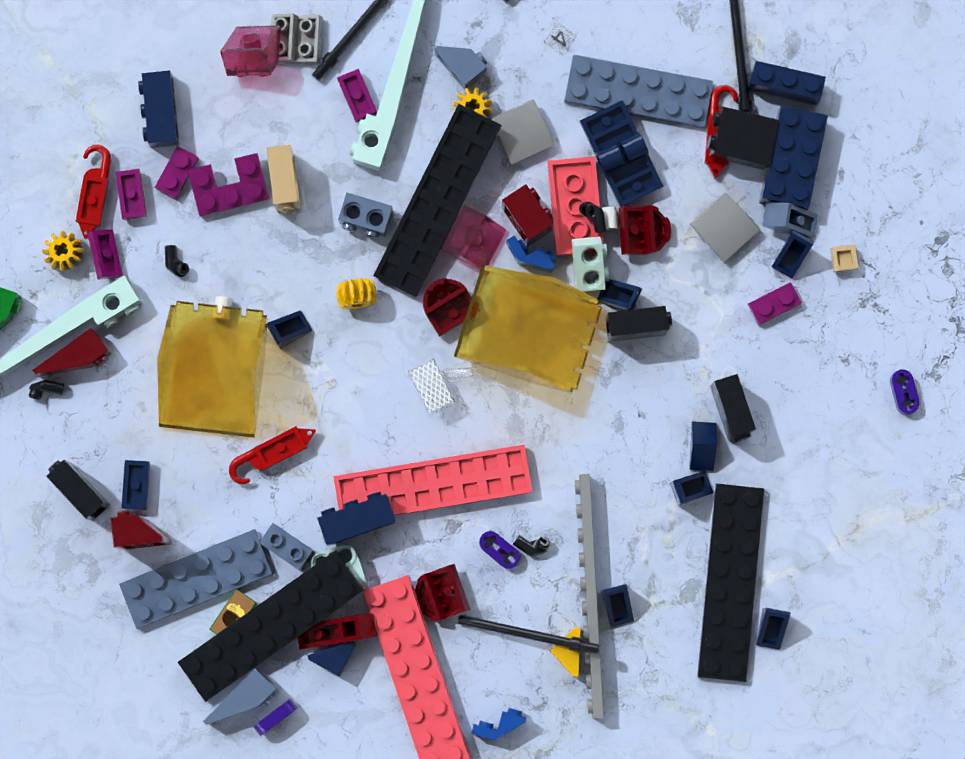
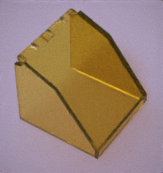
(528, 327)
(211, 369)

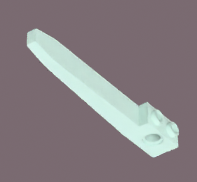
(384, 122)
(86, 312)

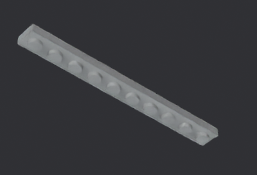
(588, 584)

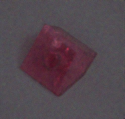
(252, 51)
(473, 238)

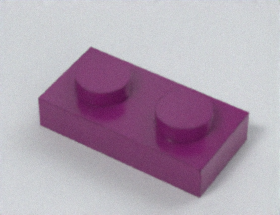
(356, 95)
(176, 172)
(131, 194)
(105, 254)
(774, 303)

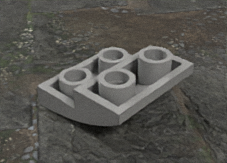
(299, 38)
(523, 132)
(724, 227)

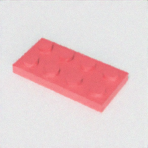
(571, 184)

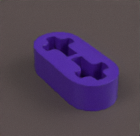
(910, 391)
(504, 545)
(275, 717)

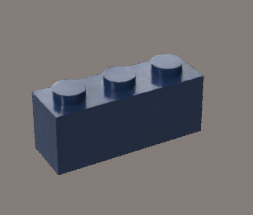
(786, 83)
(159, 109)
(356, 518)

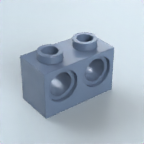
(367, 209)
(286, 547)

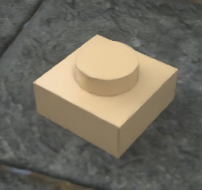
(844, 258)

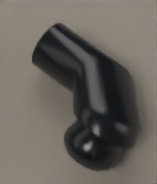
(595, 214)
(173, 264)
(45, 386)
(533, 547)

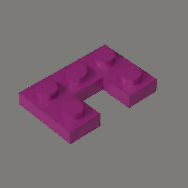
(215, 199)

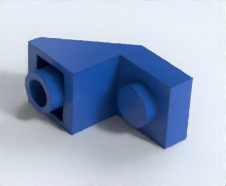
(538, 259)
(508, 721)

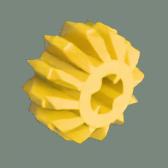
(474, 98)
(62, 242)
(356, 293)

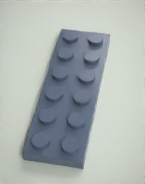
(643, 91)
(195, 579)

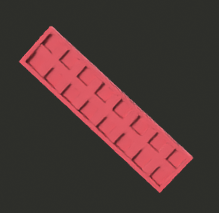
(441, 481)
(416, 670)

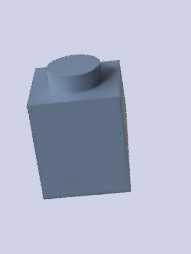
(462, 64)
(789, 217)

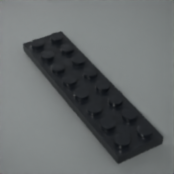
(437, 200)
(730, 582)
(271, 625)

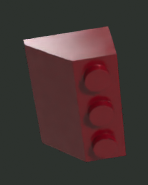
(135, 532)

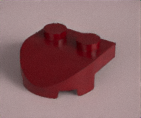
(643, 230)
(446, 304)
(441, 593)

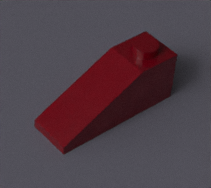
(79, 354)
(338, 631)

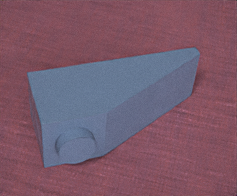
(246, 696)

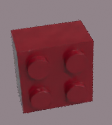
(527, 215)

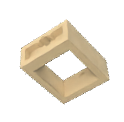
(283, 179)

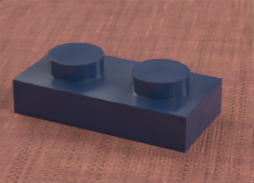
(135, 485)

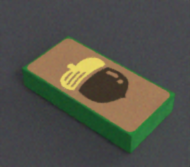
(236, 607)

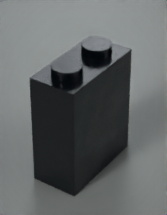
(742, 138)
(638, 323)
(733, 408)
(77, 489)

